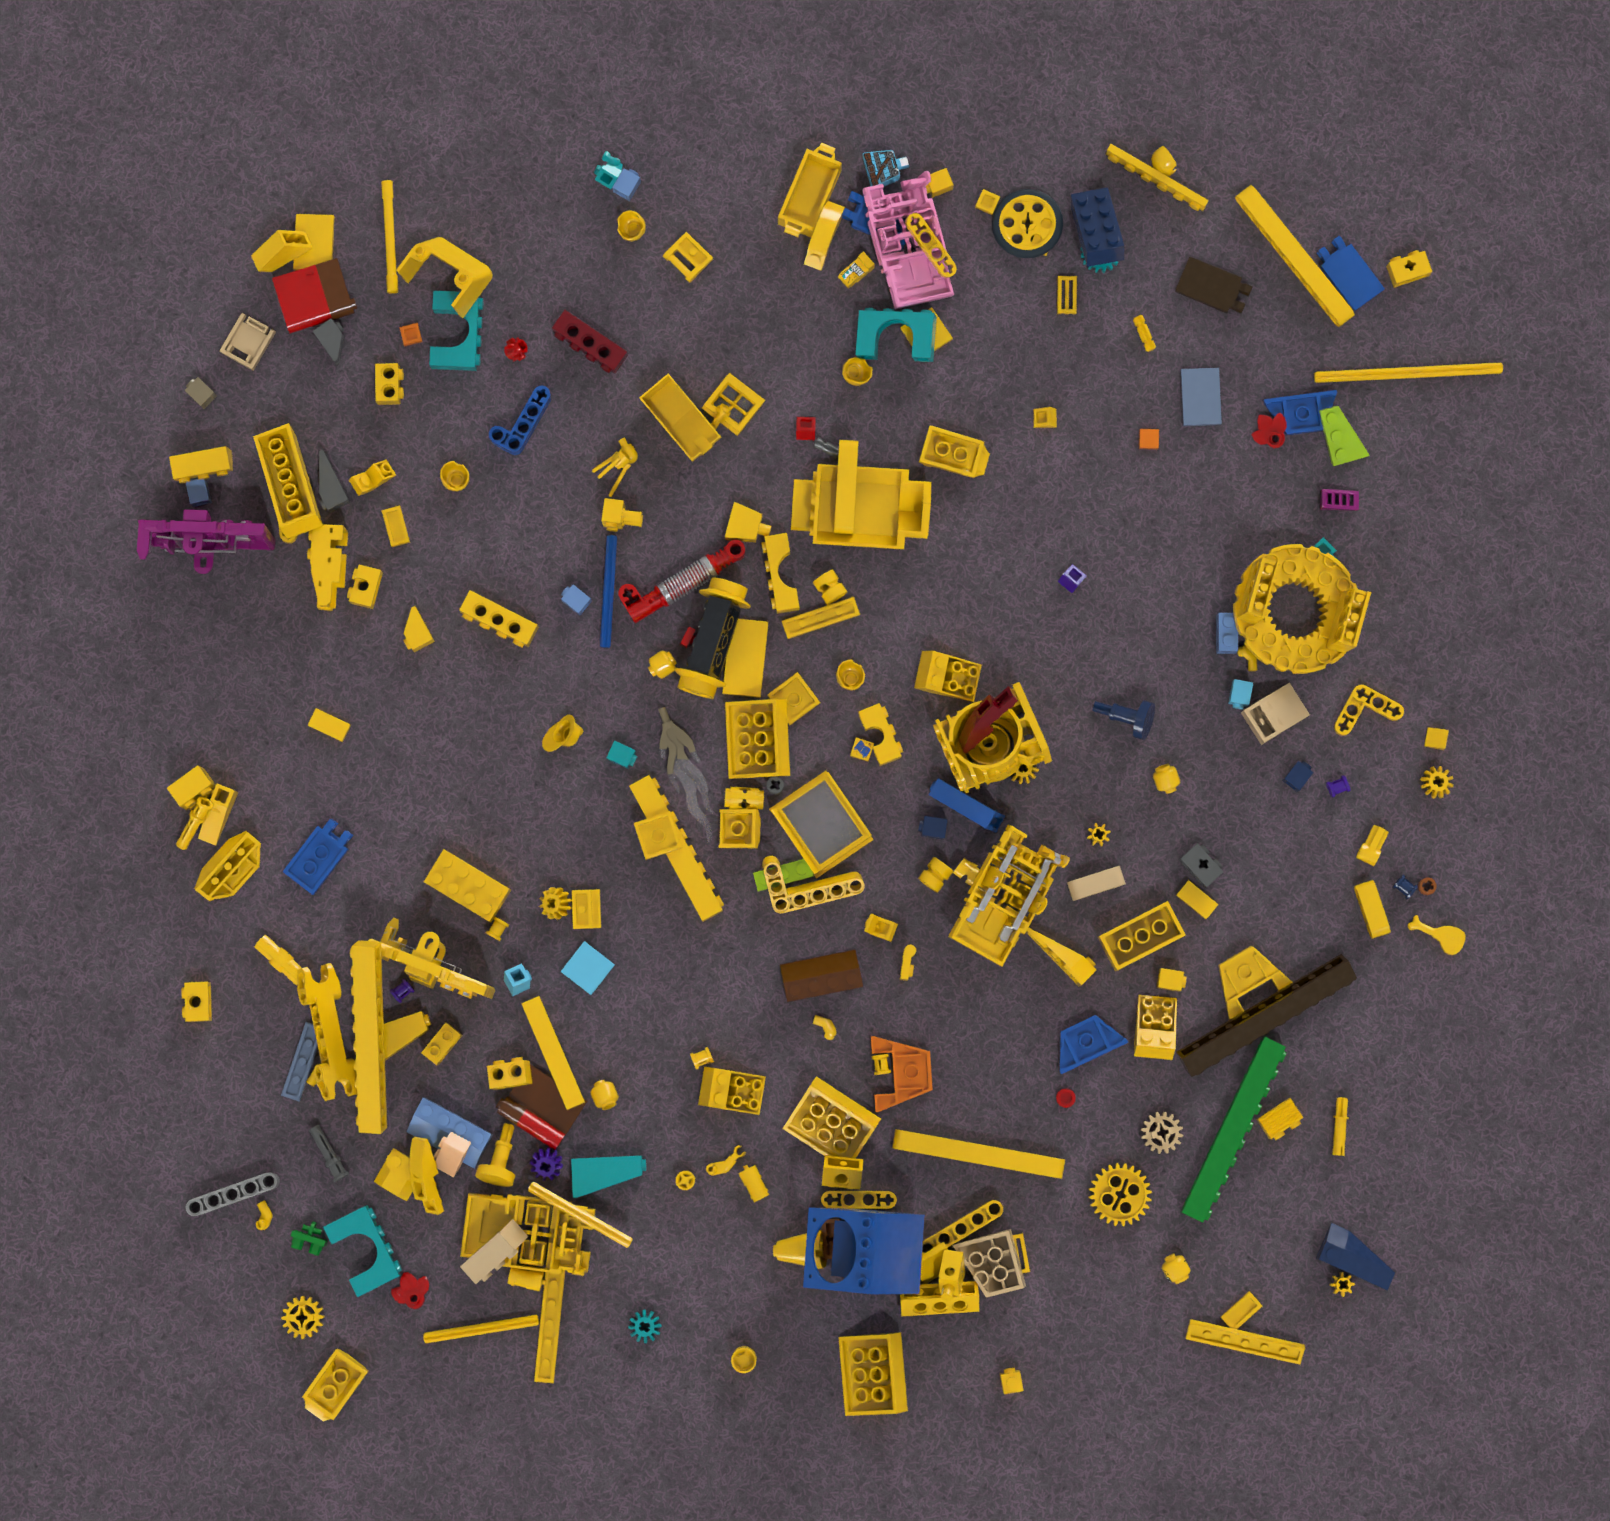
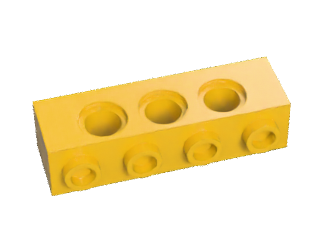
(474, 601)
(930, 1301)

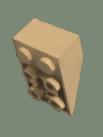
(1275, 713)

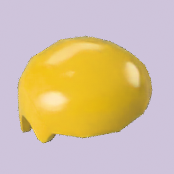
(1163, 161)
(631, 225)
(856, 371)
(454, 476)
(850, 675)

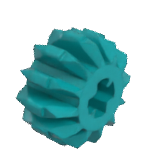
(646, 1319)

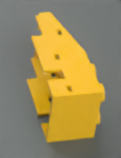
(680, 417)
(327, 563)

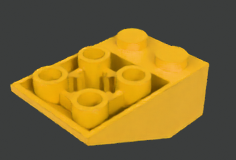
(947, 675)
(1155, 1027)
(731, 1090)

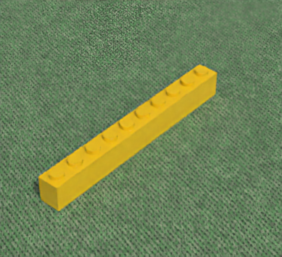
(369, 1036)

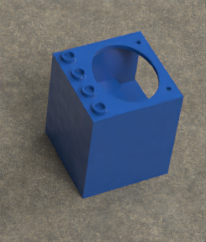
(870, 1250)

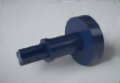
(1141, 718)

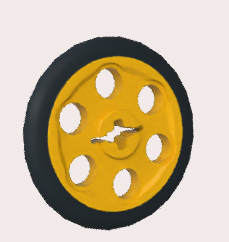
(1026, 248)

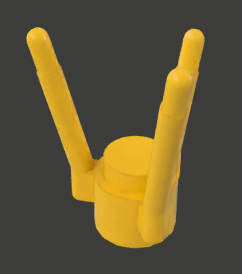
(619, 460)

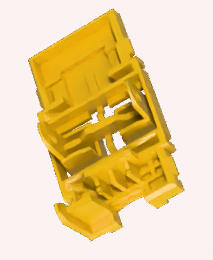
(491, 1213)

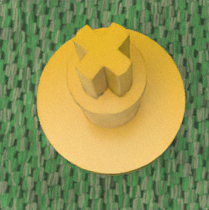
(496, 1172)

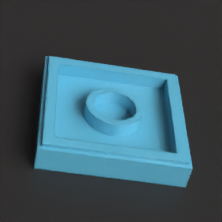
(587, 968)

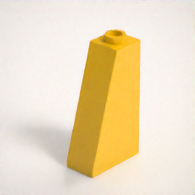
(404, 1031)

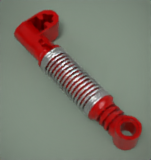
(681, 584)

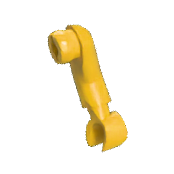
(724, 1166)

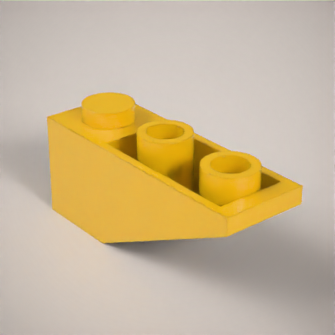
(223, 801)

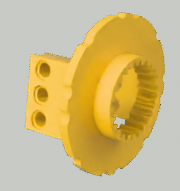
(1341, 602)

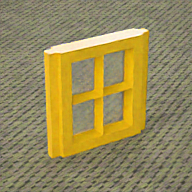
(741, 400)

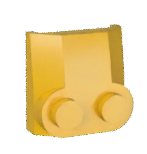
(739, 828)
(396, 1175)

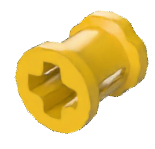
(497, 928)
(701, 1058)
(881, 1064)

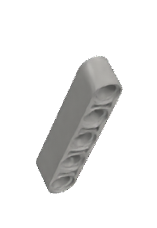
(223, 1194)

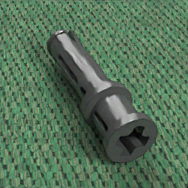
(332, 1161)

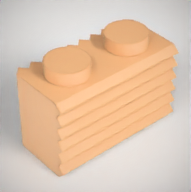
(451, 1154)

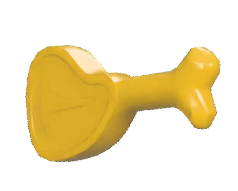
(1449, 937)

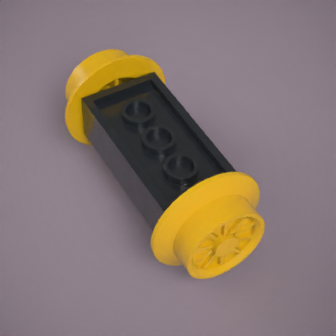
(713, 638)

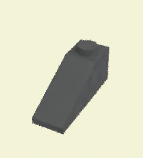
(330, 488)

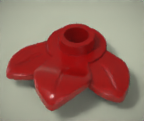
(1268, 428)
(411, 1287)

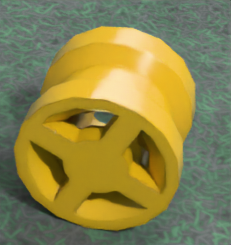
(685, 1180)

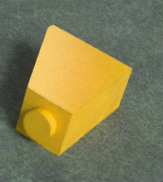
(280, 250)

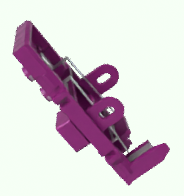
(202, 537)

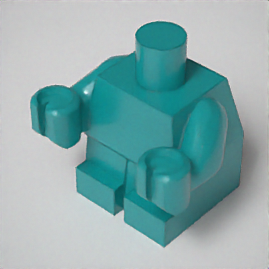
(610, 172)

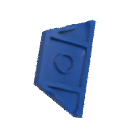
(1301, 410)
(1086, 1042)

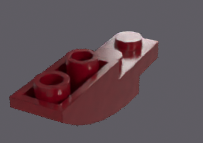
(980, 721)

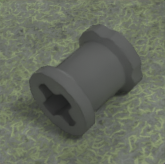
(776, 779)

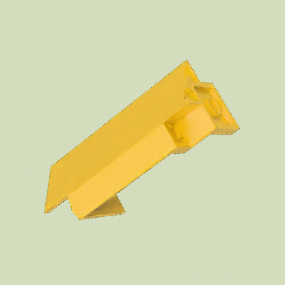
(885, 507)

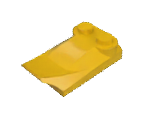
(954, 452)
(334, 1385)

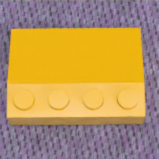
(757, 738)
(831, 1121)
(873, 1374)

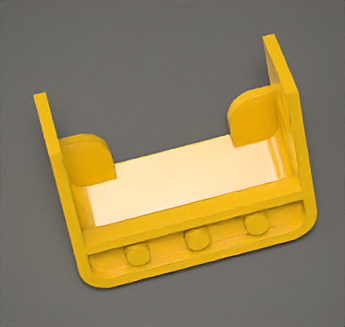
(472, 273)

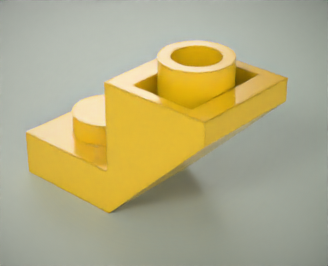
(372, 478)

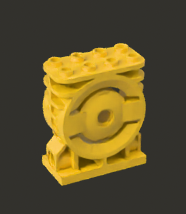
(995, 761)

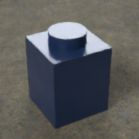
(1298, 775)
(933, 827)

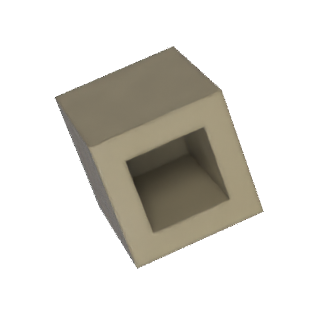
(200, 392)

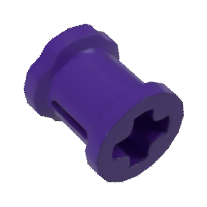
(1338, 786)
(402, 990)

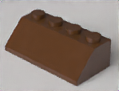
(821, 976)

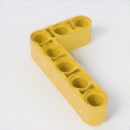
(808, 889)

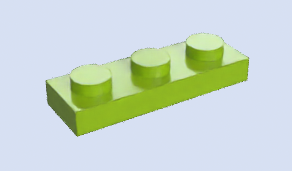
(791, 873)

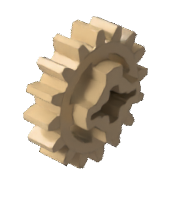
(1163, 1141)

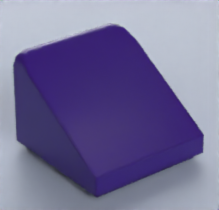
(1072, 578)

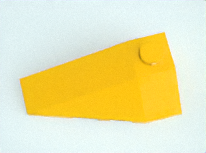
(1071, 962)

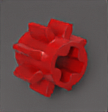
(516, 349)

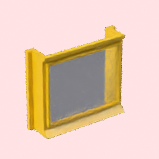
(821, 824)

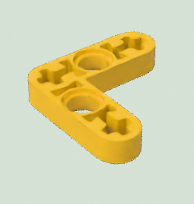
(1359, 703)

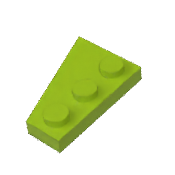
(1340, 437)

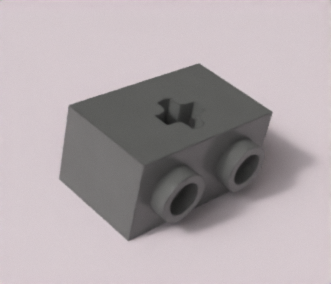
(1191, 863)

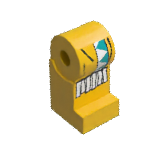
(856, 270)

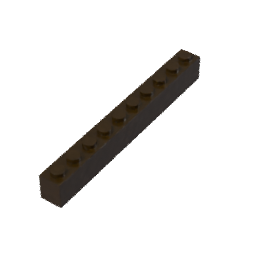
(1266, 1015)

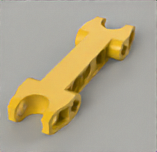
(333, 1059)

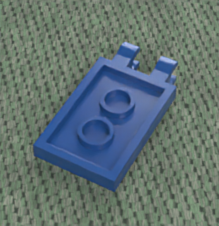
(859, 218)
(1349, 274)
(318, 857)

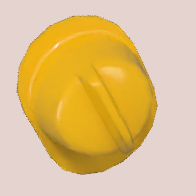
(563, 733)

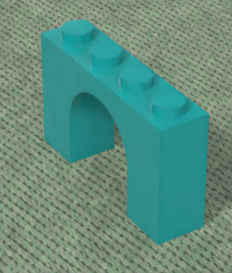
(873, 322)
(466, 354)
(385, 1267)

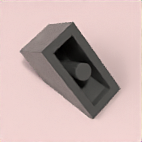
(331, 338)

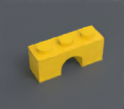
(875, 718)

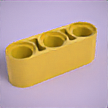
(1372, 909)

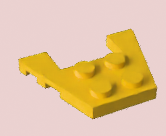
(1244, 973)

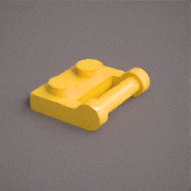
(692, 252)
(906, 968)

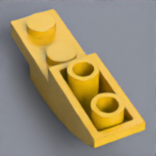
(422, 1171)

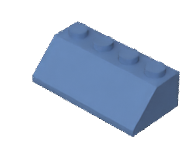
(435, 1122)

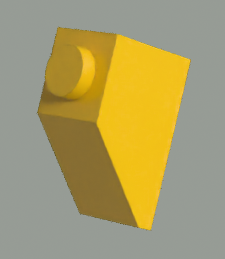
(416, 632)

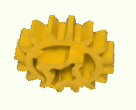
(302, 1327)

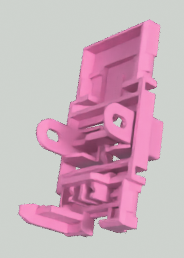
(909, 275)

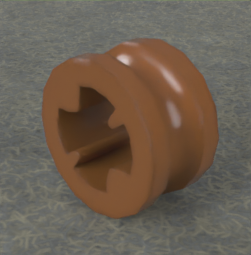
(1425, 880)

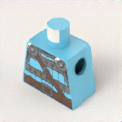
(883, 167)

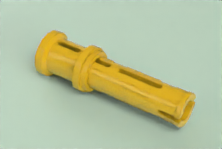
(197, 816)

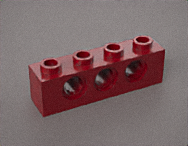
(568, 322)

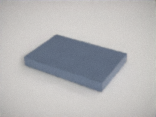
(1201, 397)

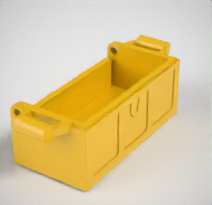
(809, 191)

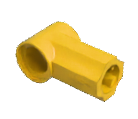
(1371, 848)

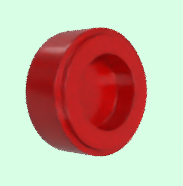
(1065, 1098)

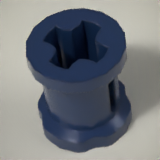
(1405, 886)

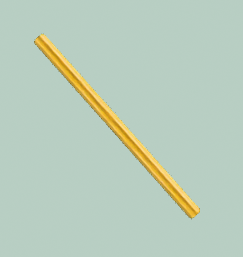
(1408, 372)

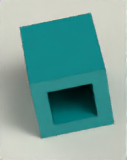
(622, 755)

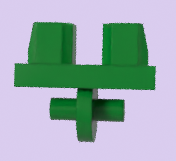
(316, 1243)

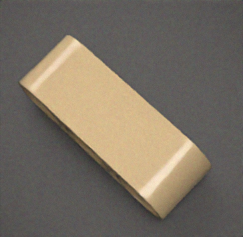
(1096, 883)

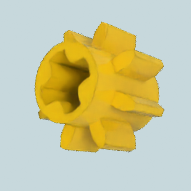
(1095, 839)
(1348, 1284)

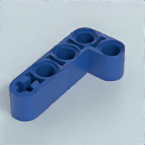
(524, 419)

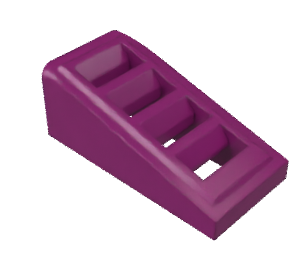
(1324, 500)

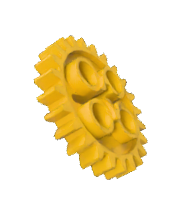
(1136, 1201)

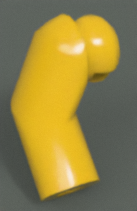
(828, 1026)

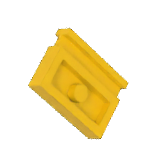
(586, 909)

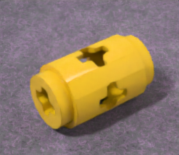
(734, 798)

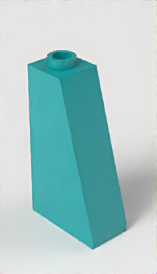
(601, 1172)

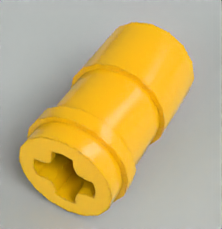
(752, 1180)
(526, 1278)

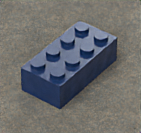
(1097, 227)

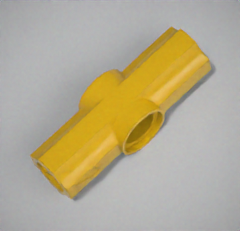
(278, 958)

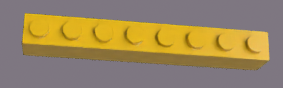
(683, 859)

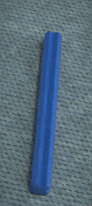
(608, 591)

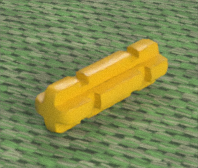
(1144, 333)

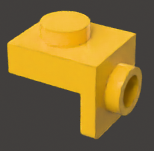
(880, 927)

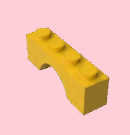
(777, 549)

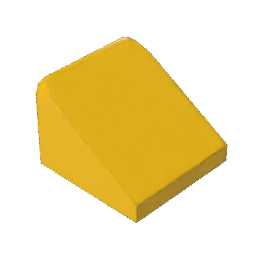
(1045, 417)
(1436, 738)

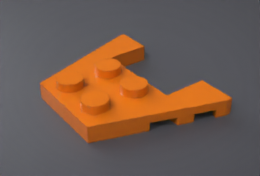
(910, 1072)

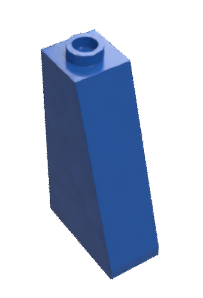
(966, 805)

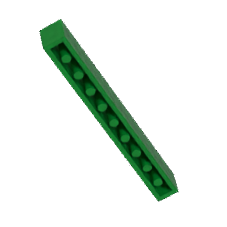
(1233, 1129)

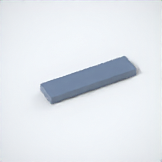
(301, 1064)

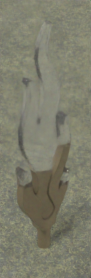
(684, 769)

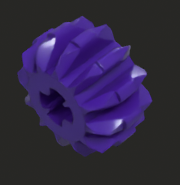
(548, 1158)

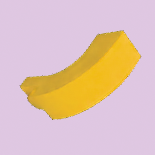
(823, 235)

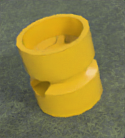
(830, 587)
(935, 874)
(743, 1359)

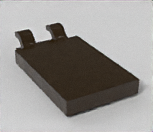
(1212, 286)

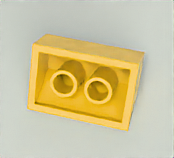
(201, 464)

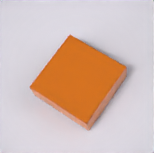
(411, 334)
(1149, 439)

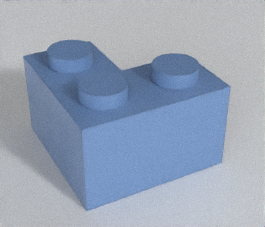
(1226, 634)

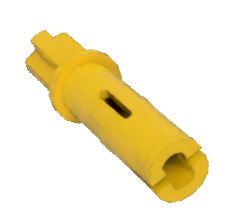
(1340, 1126)

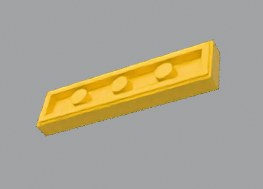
(820, 617)

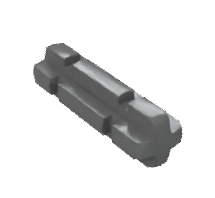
(827, 448)

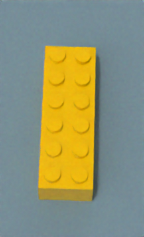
(287, 481)

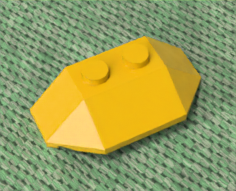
(229, 867)

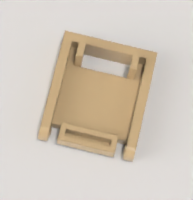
(249, 339)

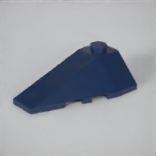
(1349, 1254)

